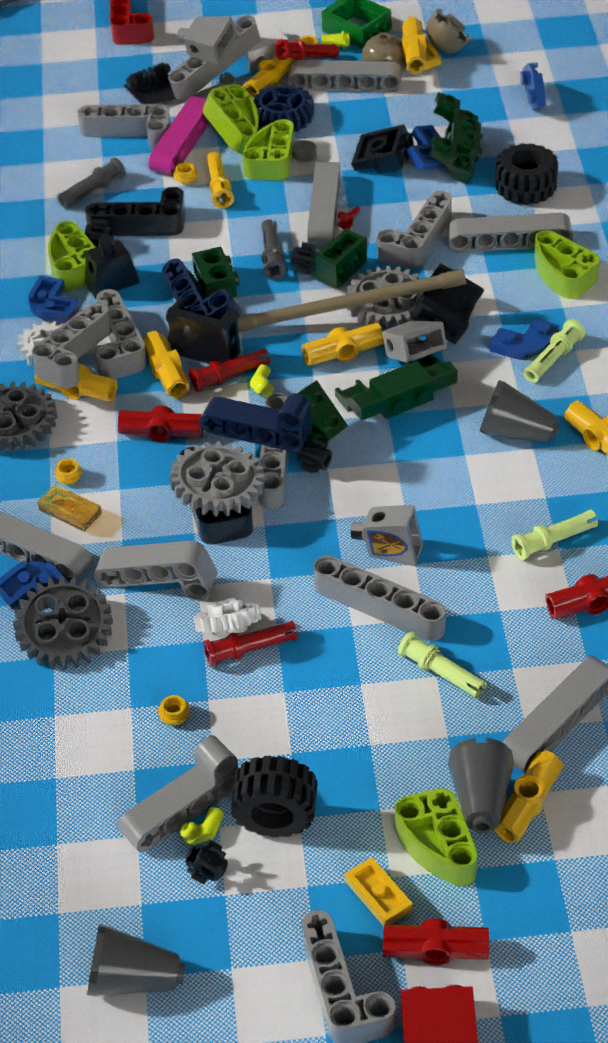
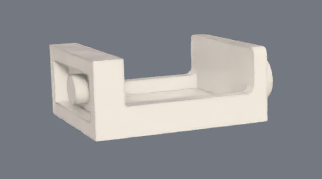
(266, 47)

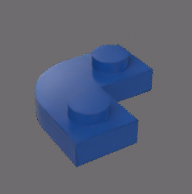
(533, 86)
(420, 153)
(47, 303)
(518, 345)
(25, 577)

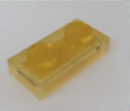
(69, 508)

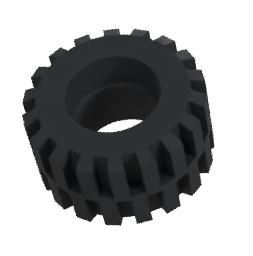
(526, 173)
(274, 796)

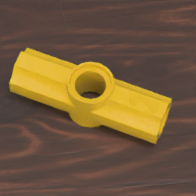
(414, 45)
(268, 75)
(342, 344)
(166, 365)
(89, 385)
(589, 424)
(535, 782)

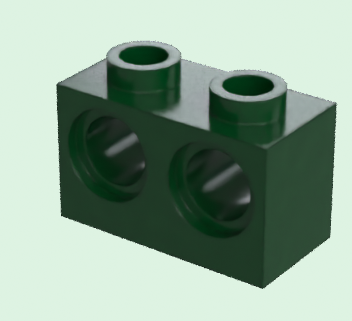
(341, 258)
(215, 271)
(325, 417)

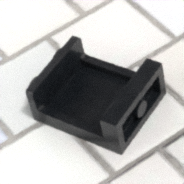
(449, 305)
(202, 336)

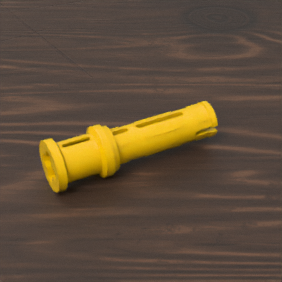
(219, 185)

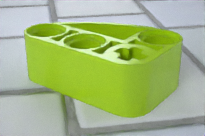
(232, 115)
(270, 152)
(68, 254)
(565, 264)
(425, 835)

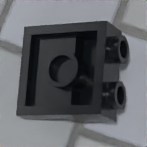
(383, 149)

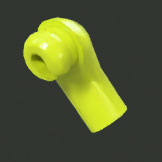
(259, 381)
(203, 832)

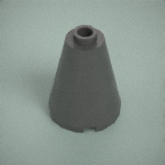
(518, 416)
(481, 781)
(131, 965)

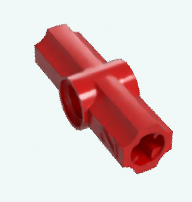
(160, 424)
(587, 595)
(436, 942)

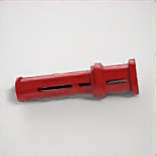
(299, 50)
(218, 372)
(235, 645)

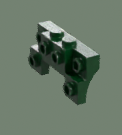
(462, 138)
(398, 389)

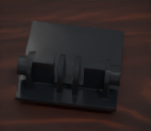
(151, 85)

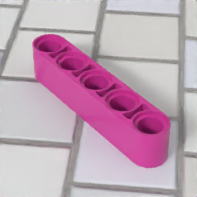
(179, 137)

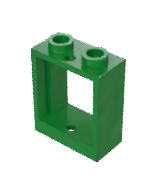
(336, 20)

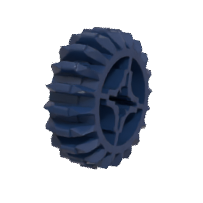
(284, 103)

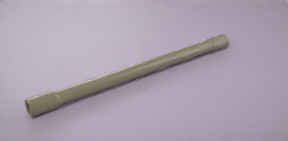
(442, 281)

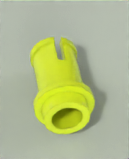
(340, 39)

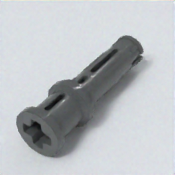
(99, 178)
(272, 255)

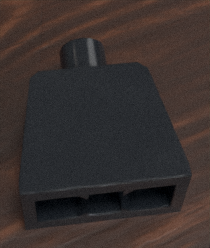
(109, 267)

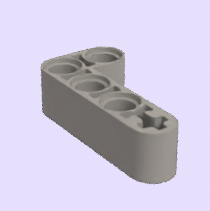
(125, 121)
(413, 247)
(127, 348)
(58, 353)
(158, 564)
(182, 798)
(334, 977)

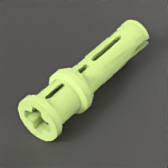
(560, 344)
(543, 537)
(429, 658)

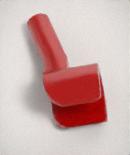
(346, 218)

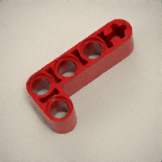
(129, 27)

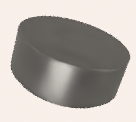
(304, 150)

